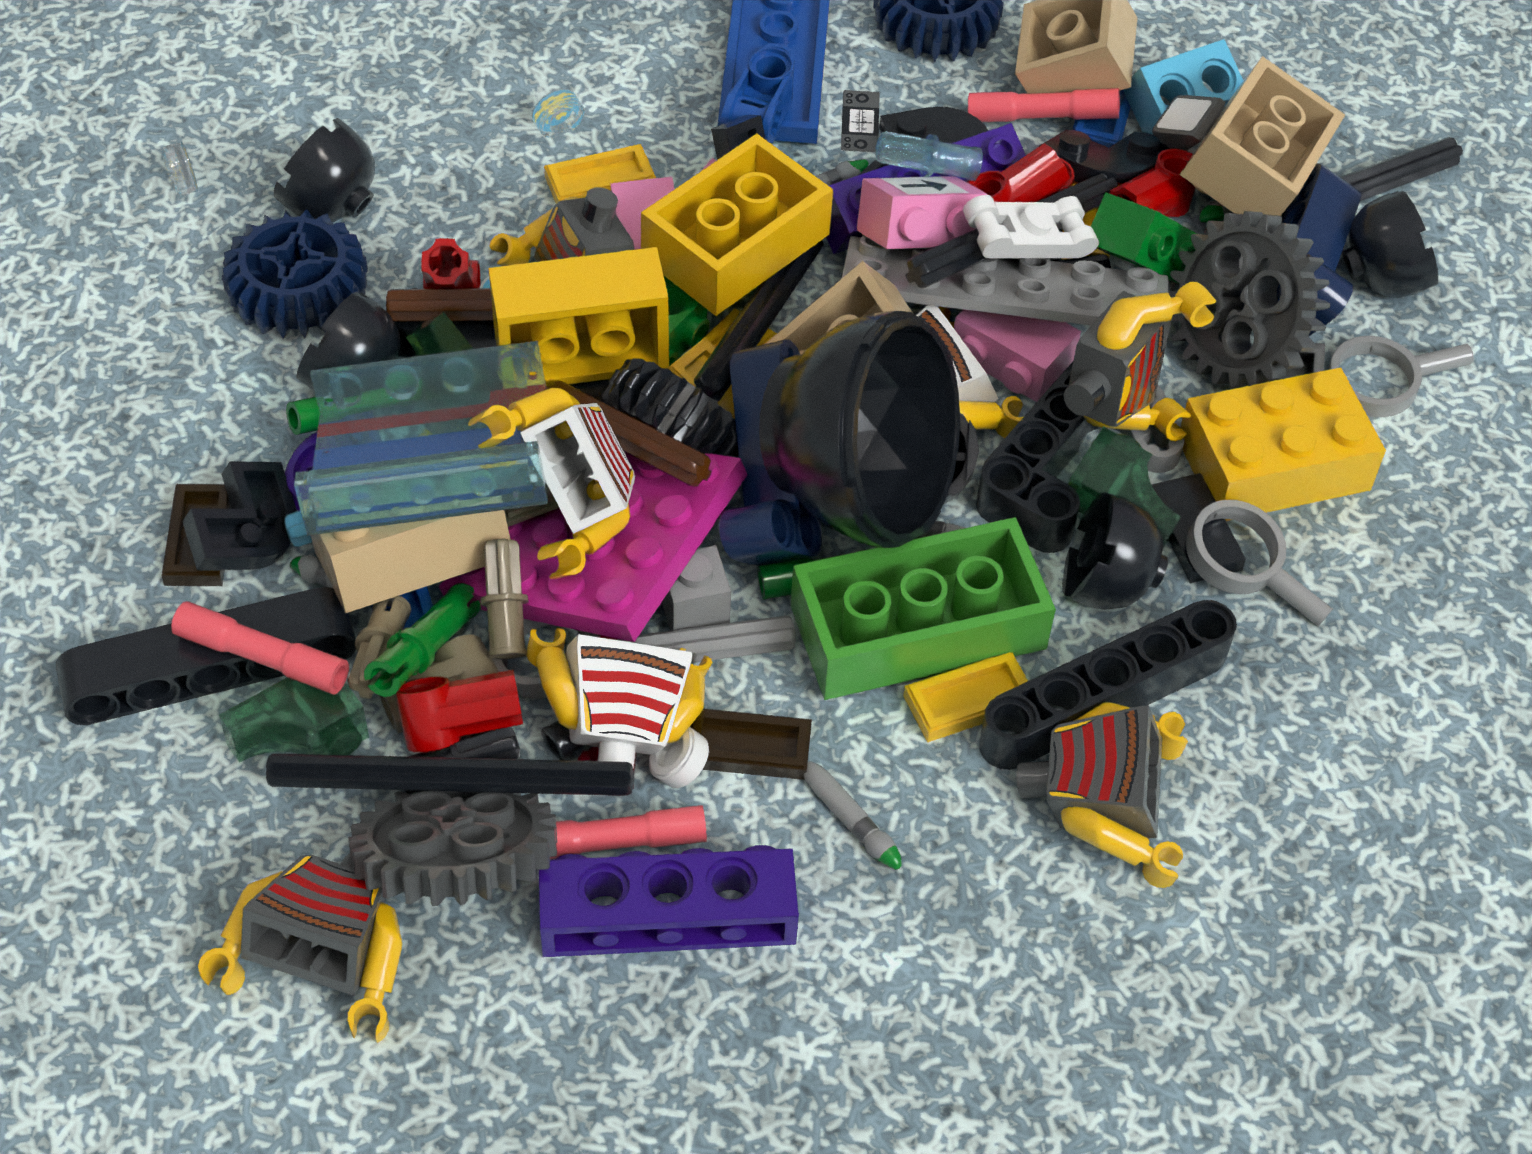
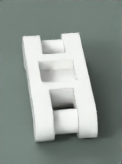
(1030, 228)

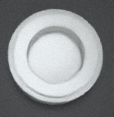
(681, 760)

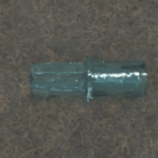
(929, 155)

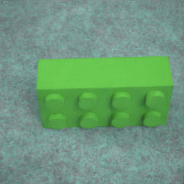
(920, 607)

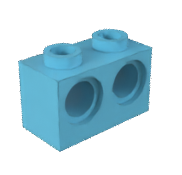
(1182, 76)

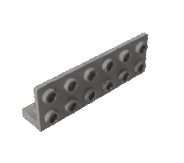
(1012, 285)

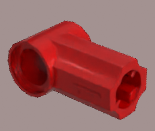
(1027, 179)
(1162, 186)
(449, 266)
(441, 710)

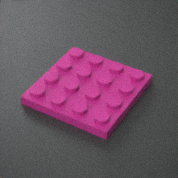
(634, 568)

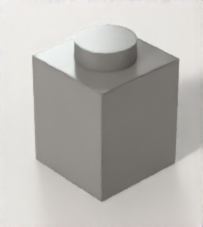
(700, 593)

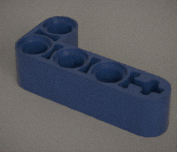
(1325, 215)
(771, 522)

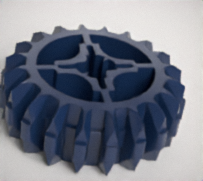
(939, 25)
(292, 272)

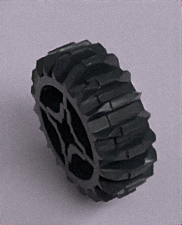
(672, 407)

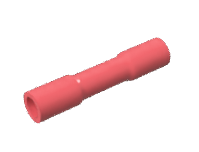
(1077, 104)
(292, 659)
(651, 829)

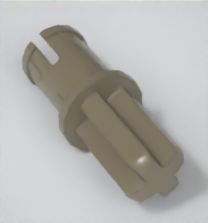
(504, 599)
(373, 640)

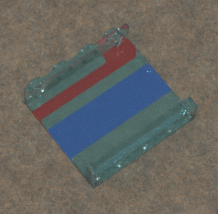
(402, 443)

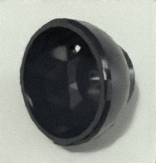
(866, 428)

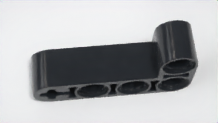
(1024, 470)

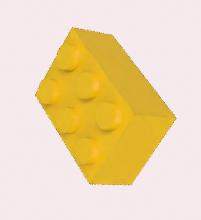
(737, 223)
(585, 312)
(1283, 441)

